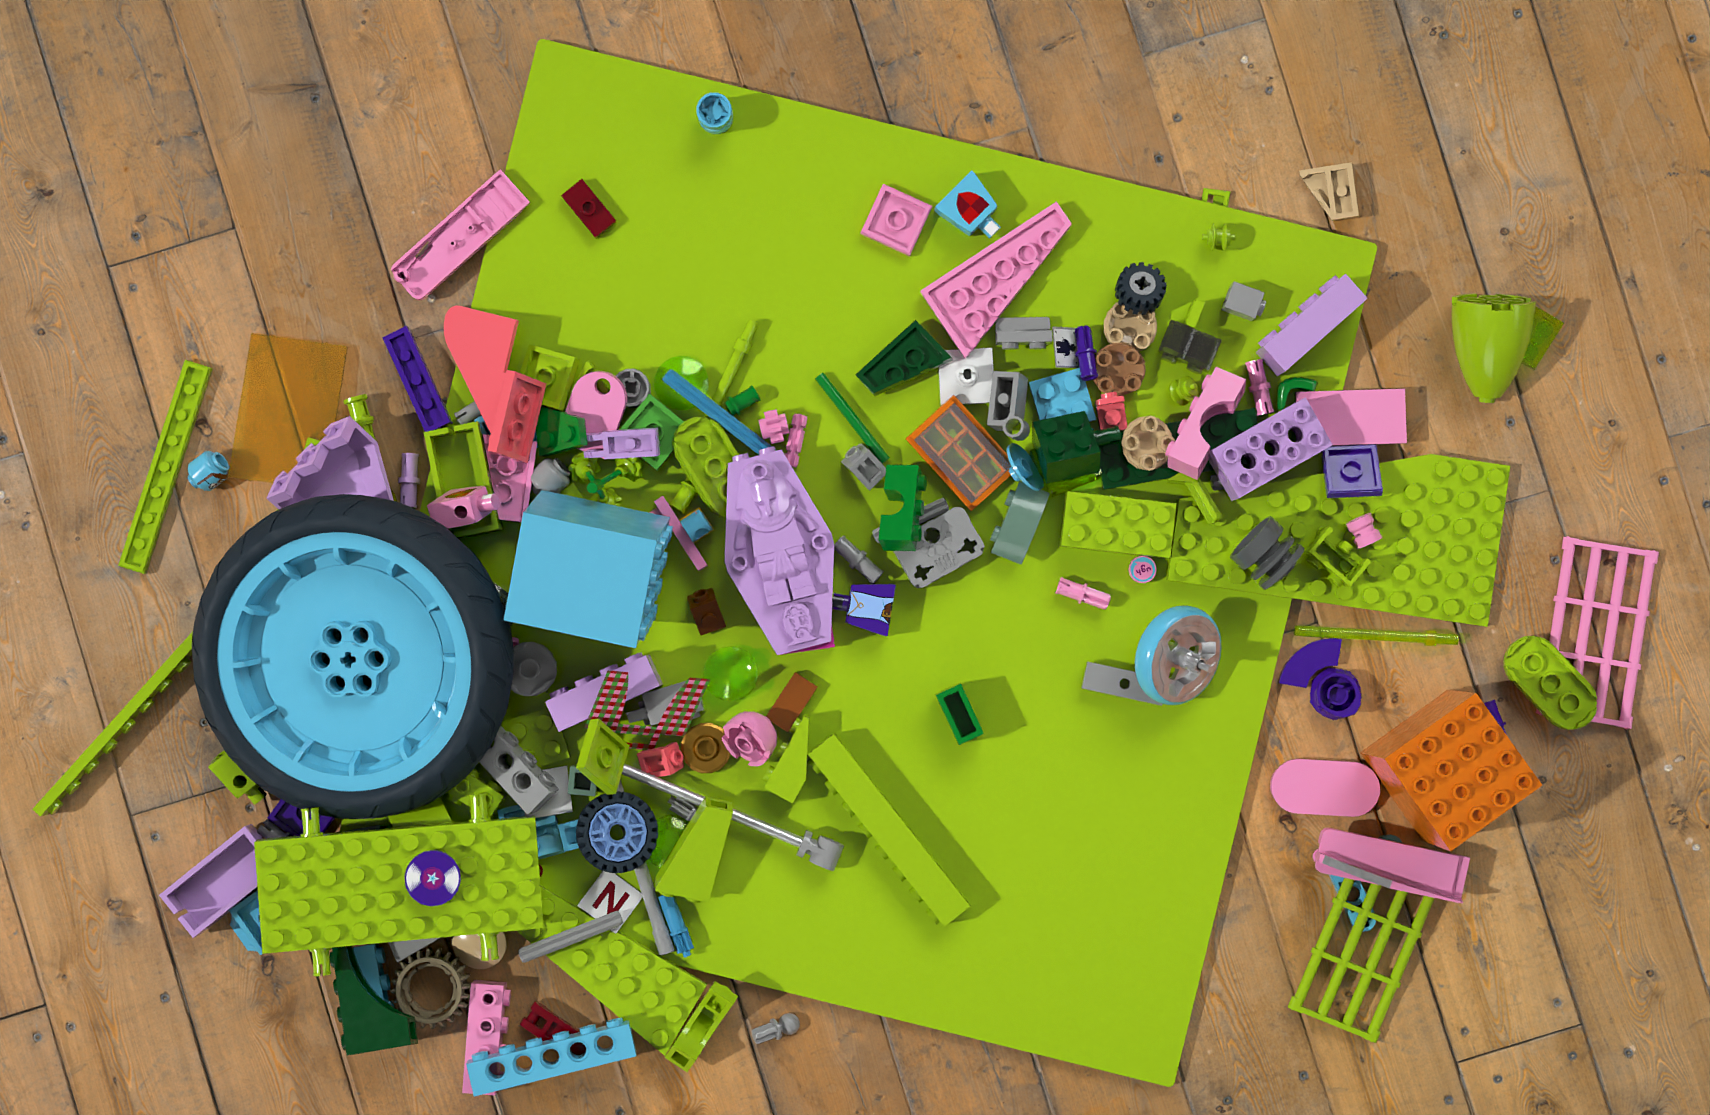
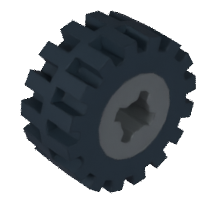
(1130, 290)

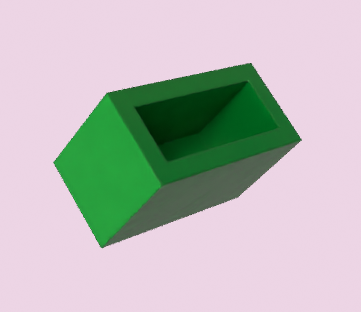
(959, 713)

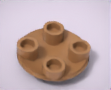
(1119, 369)

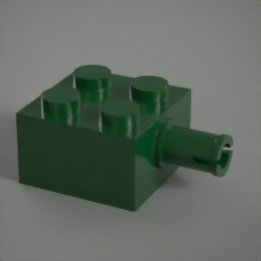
(1069, 446)

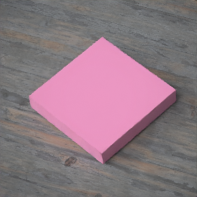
(896, 220)

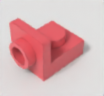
(1111, 411)
(661, 760)

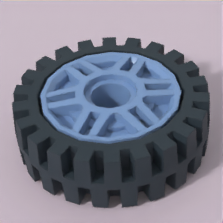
(638, 838)

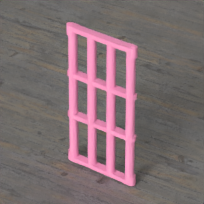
(1614, 608)

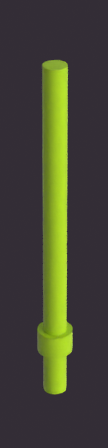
(742, 347)

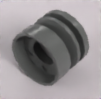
(1267, 553)

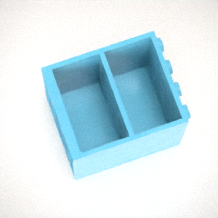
(588, 569)

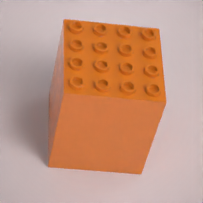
(1451, 769)

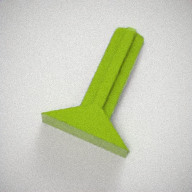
(1200, 495)

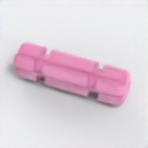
(795, 439)

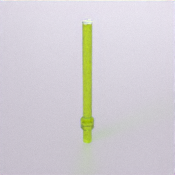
(1428, 637)

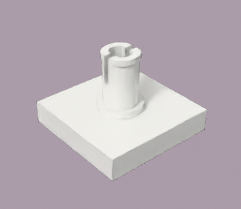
(967, 379)

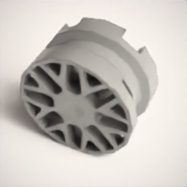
(636, 386)

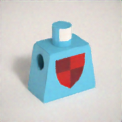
(969, 207)

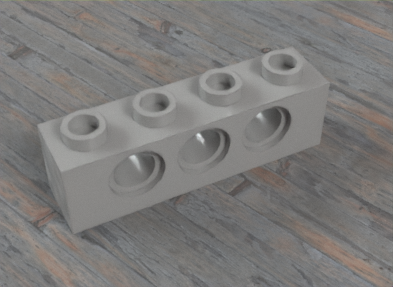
(511, 778)

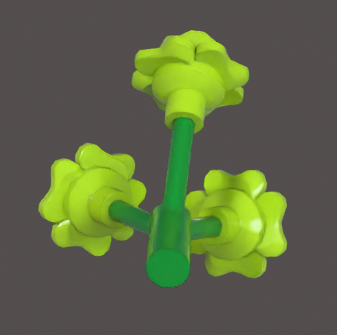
(586, 469)

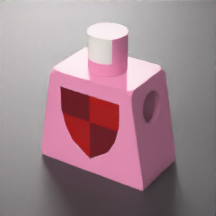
(463, 506)

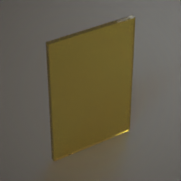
(285, 398)

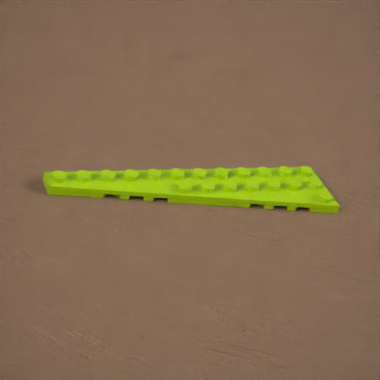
(621, 974)

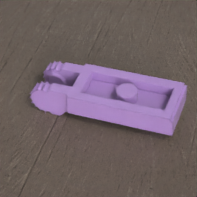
(625, 443)

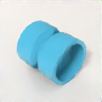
(714, 113)

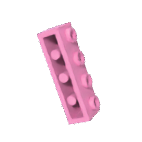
(486, 1023)

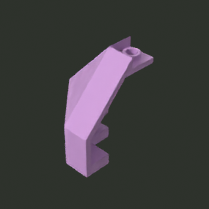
(339, 464)

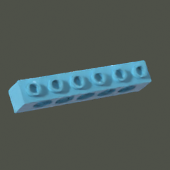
(484, 1081)

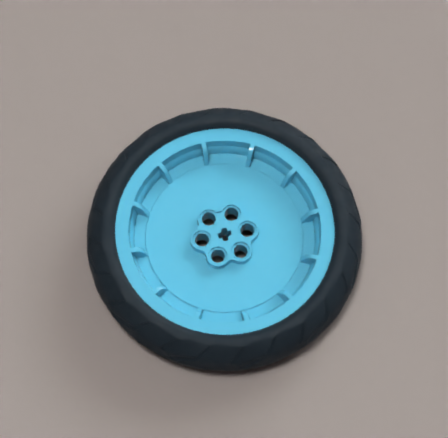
(425, 610)

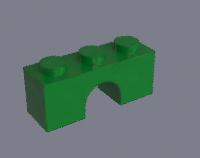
(902, 529)

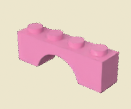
(1219, 396)

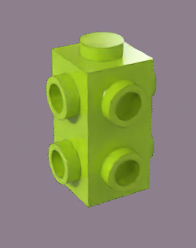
(474, 785)

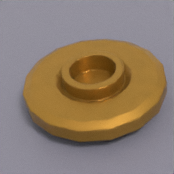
(704, 748)

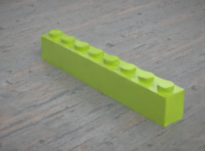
(888, 829)

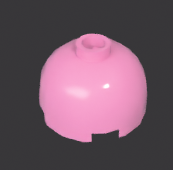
(750, 737)

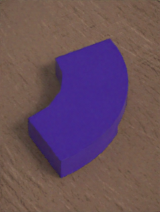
(1308, 660)

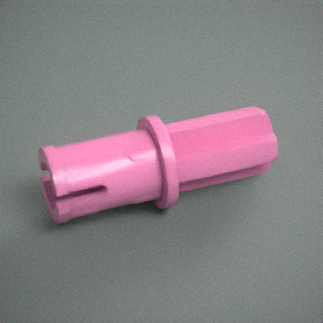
(1083, 593)

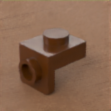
(706, 611)

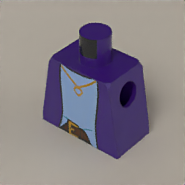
(867, 606)

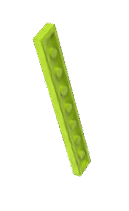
(165, 467)

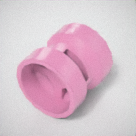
(1363, 530)

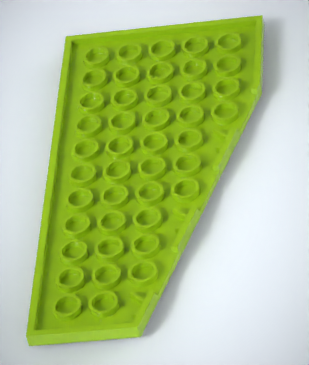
(1434, 554)

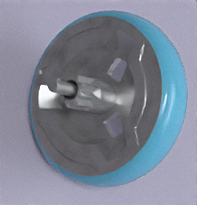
(1157, 655)

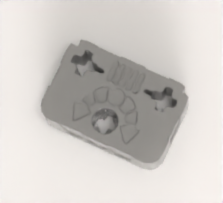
(943, 556)

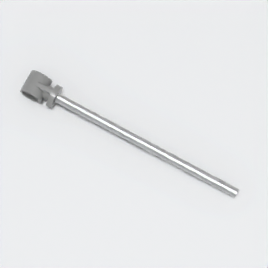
(823, 851)

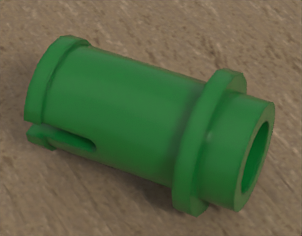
(742, 401)

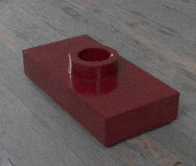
(588, 208)

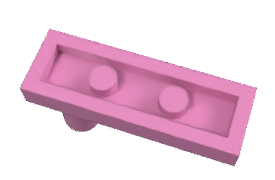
(665, 510)

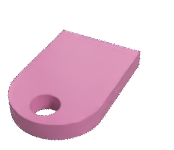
(598, 409)

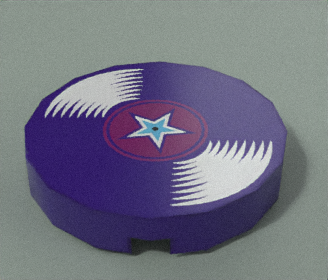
(432, 878)

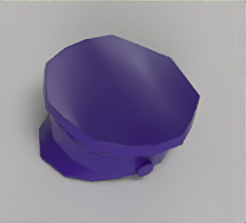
(1335, 693)

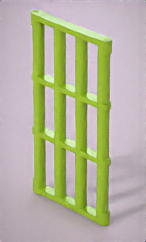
(1368, 972)

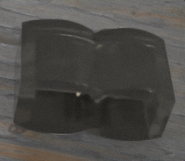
(1188, 346)

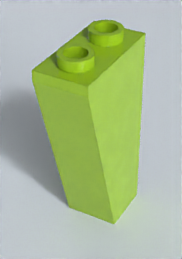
(697, 854)

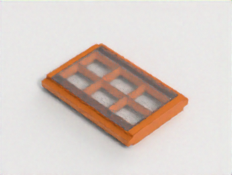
(961, 452)

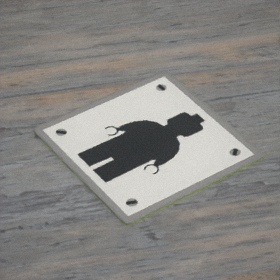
(1065, 347)

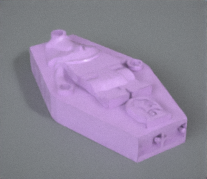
(779, 551)

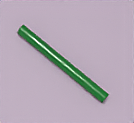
(852, 418)

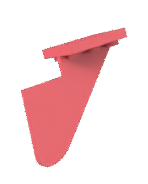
(505, 398)

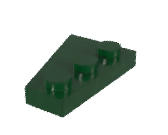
(903, 359)

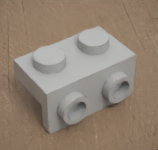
(1023, 331)

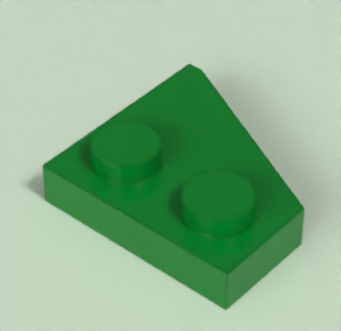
(559, 432)

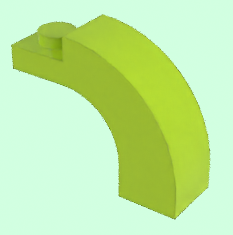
(701, 1026)

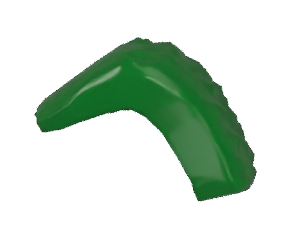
(1293, 383)

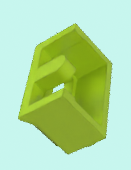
(1344, 550)

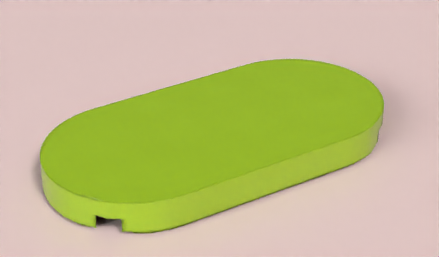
(704, 455)
(1550, 682)

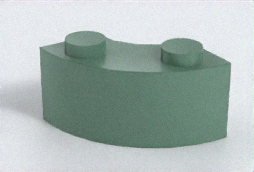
(1019, 523)

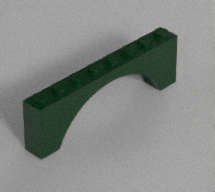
(365, 1017)

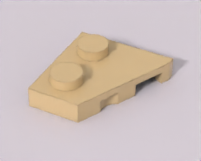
(1333, 189)

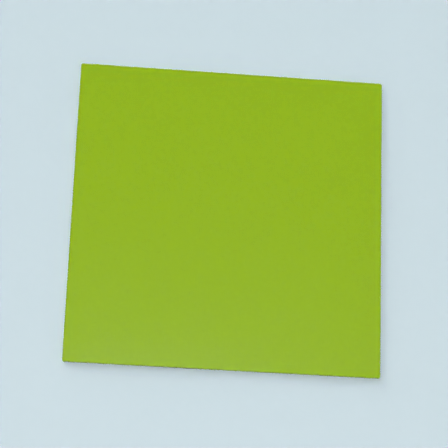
(1080, 815)

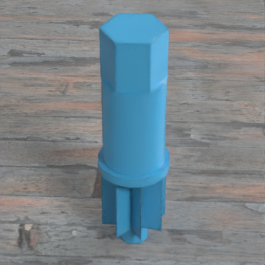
(677, 927)

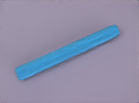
(714, 411)

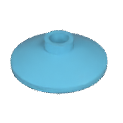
(1023, 467)

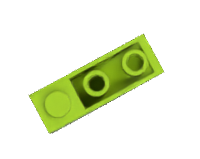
(791, 769)

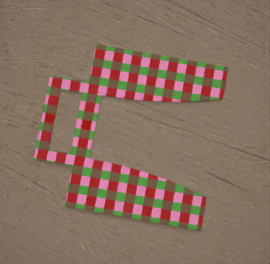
(675, 720)

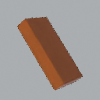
(791, 702)

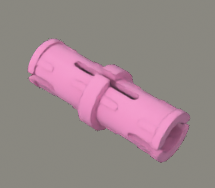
(1259, 387)

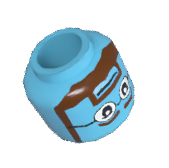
(208, 470)

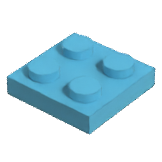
(1061, 395)

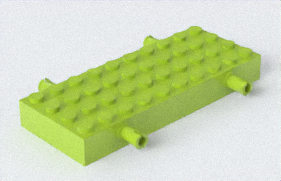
(353, 891)

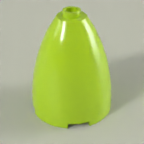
(1491, 340)

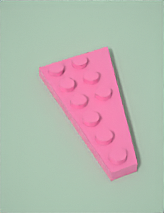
(982, 287)

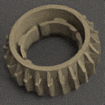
(442, 961)

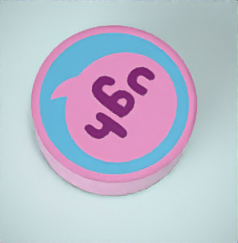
(1142, 569)

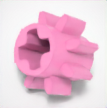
(774, 426)

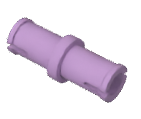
(409, 479)

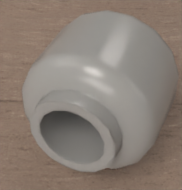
(550, 476)

